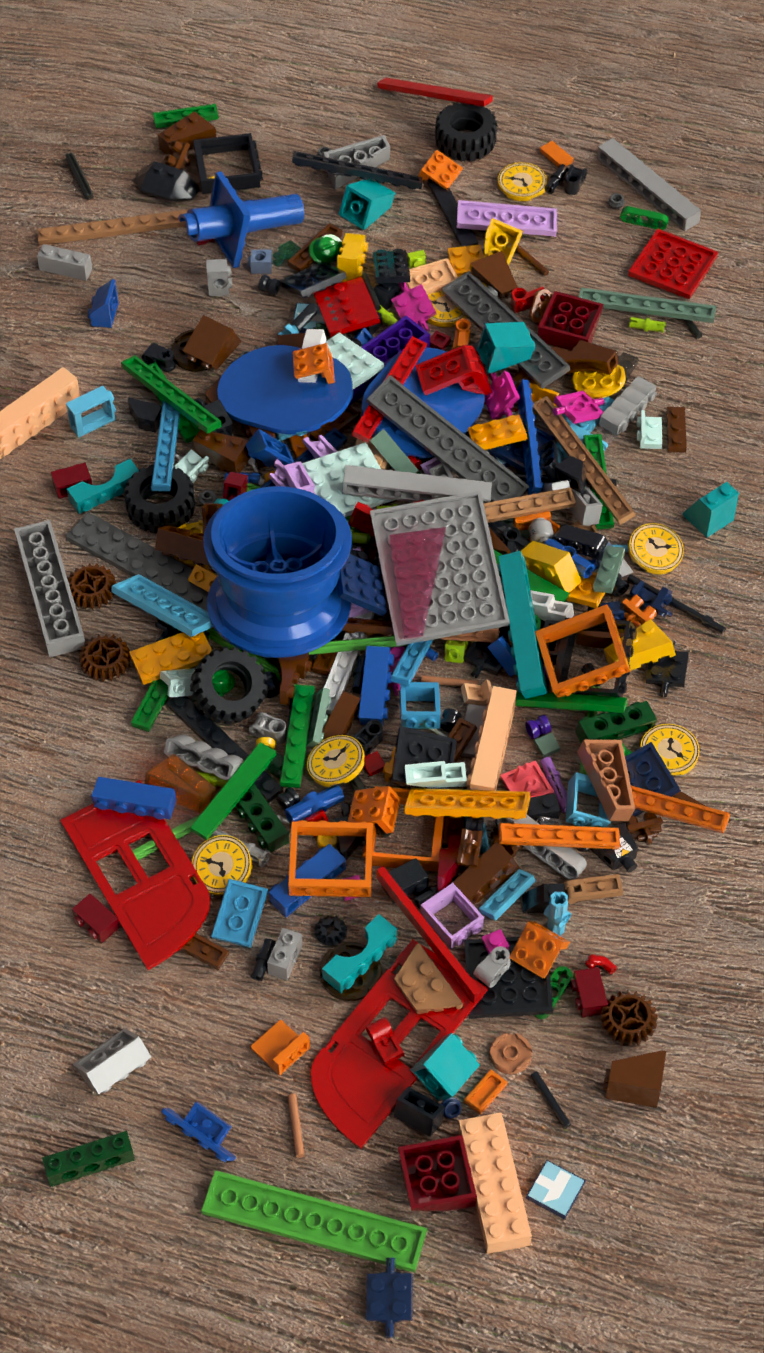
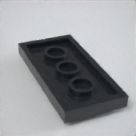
(391, 266)

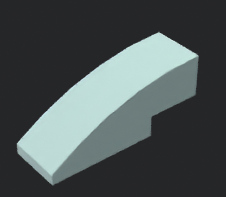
(436, 774)

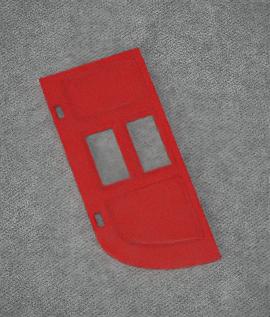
(159, 910)
(353, 1080)

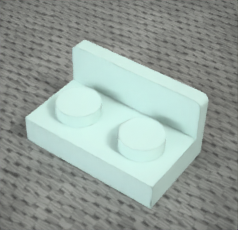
(650, 431)
(193, 464)
(178, 681)

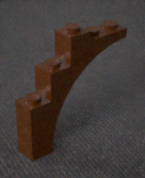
(582, 358)
(290, 671)

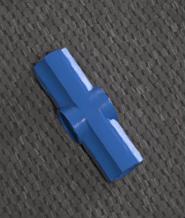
(583, 566)
(315, 802)

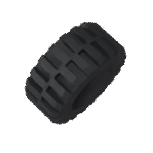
(465, 145)
(153, 516)
(245, 668)

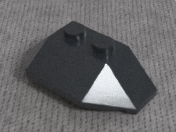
(166, 182)

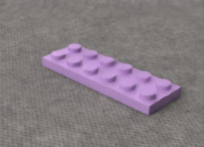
(525, 218)

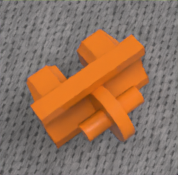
(633, 606)

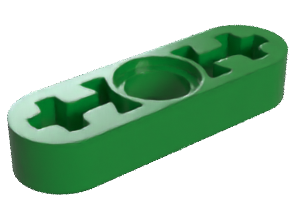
(631, 219)
(559, 988)

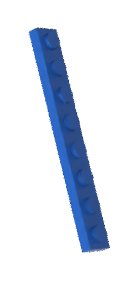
(530, 446)

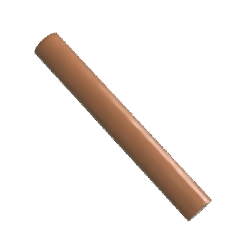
(448, 681)
(296, 1128)

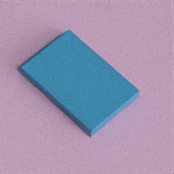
(239, 913)

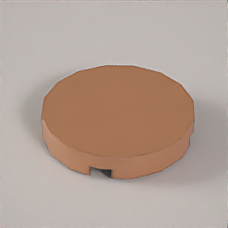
(511, 1053)

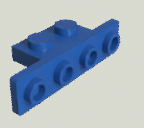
(204, 1126)

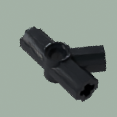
(504, 531)

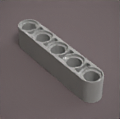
(562, 859)

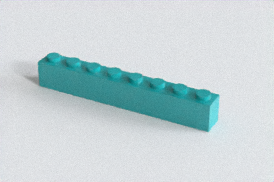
(522, 625)

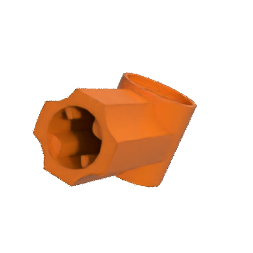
(462, 333)

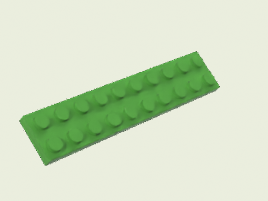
(314, 1221)

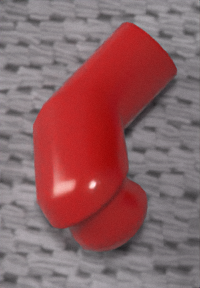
(602, 961)

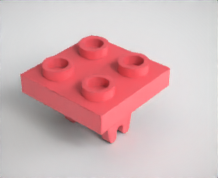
(527, 779)

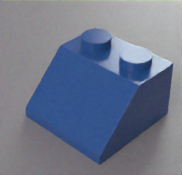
(104, 305)
(268, 449)

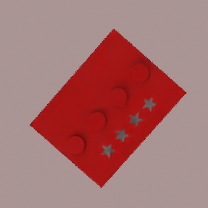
(346, 307)

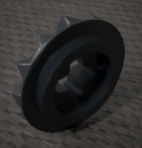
(334, 937)

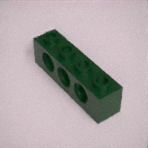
(641, 713)
(271, 839)
(88, 1158)

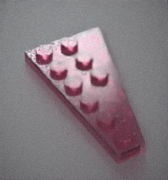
(415, 568)

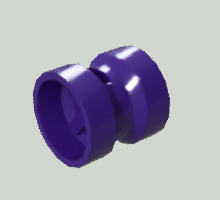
(538, 726)

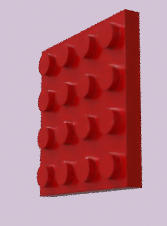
(673, 264)

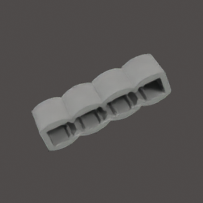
(628, 405)
(203, 756)

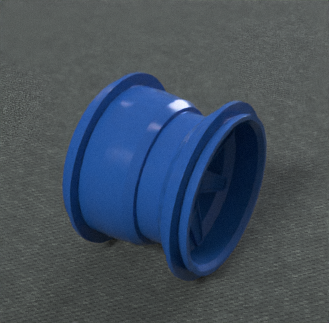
(277, 571)

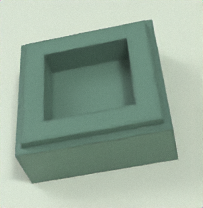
(547, 745)

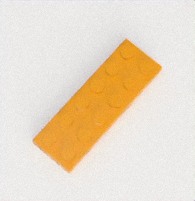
(467, 803)

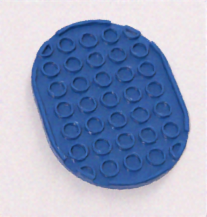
(266, 395)
(452, 403)

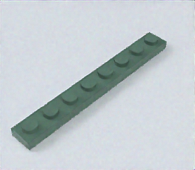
(651, 305)

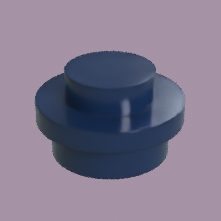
(452, 1107)

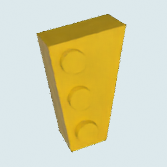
(352, 255)
(552, 565)
(648, 646)

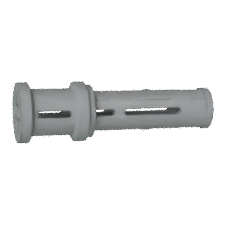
(257, 854)

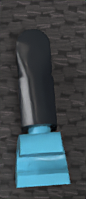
(301, 320)

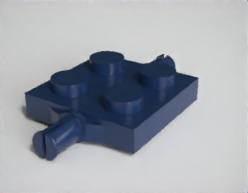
(389, 1297)

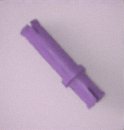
(548, 766)

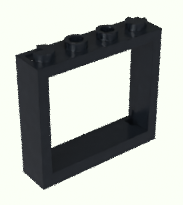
(228, 144)
(565, 653)

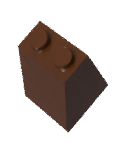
(211, 343)
(636, 1079)

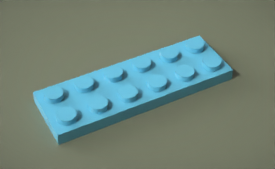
(163, 604)

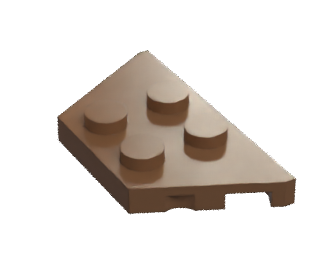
(424, 984)

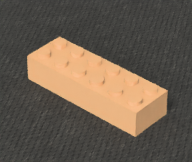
(36, 409)
(492, 740)
(496, 1184)

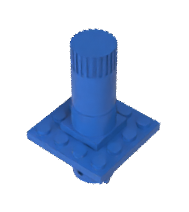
(230, 218)

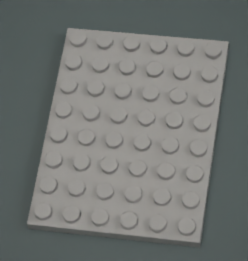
(467, 581)

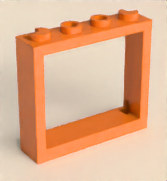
(573, 626)
(396, 860)
(330, 887)

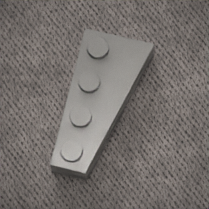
(368, 152)

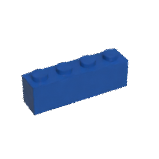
(375, 684)
(134, 798)
(324, 865)

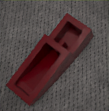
(448, 862)

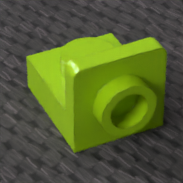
(416, 259)
(455, 651)

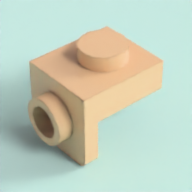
(476, 693)

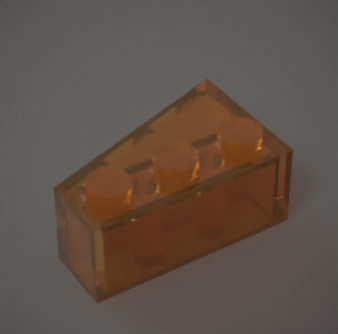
(189, 786)

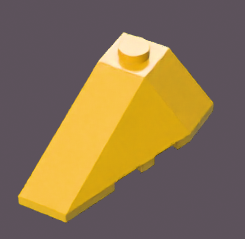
(501, 238)

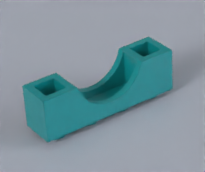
(87, 496)
(342, 971)

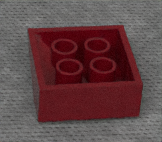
(569, 320)
(437, 1175)

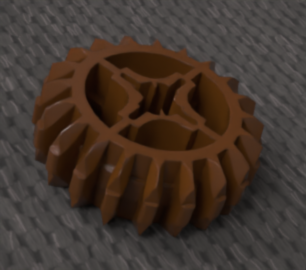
(98, 578)
(95, 664)
(624, 1007)

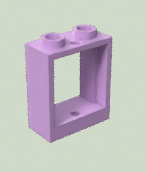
(442, 899)

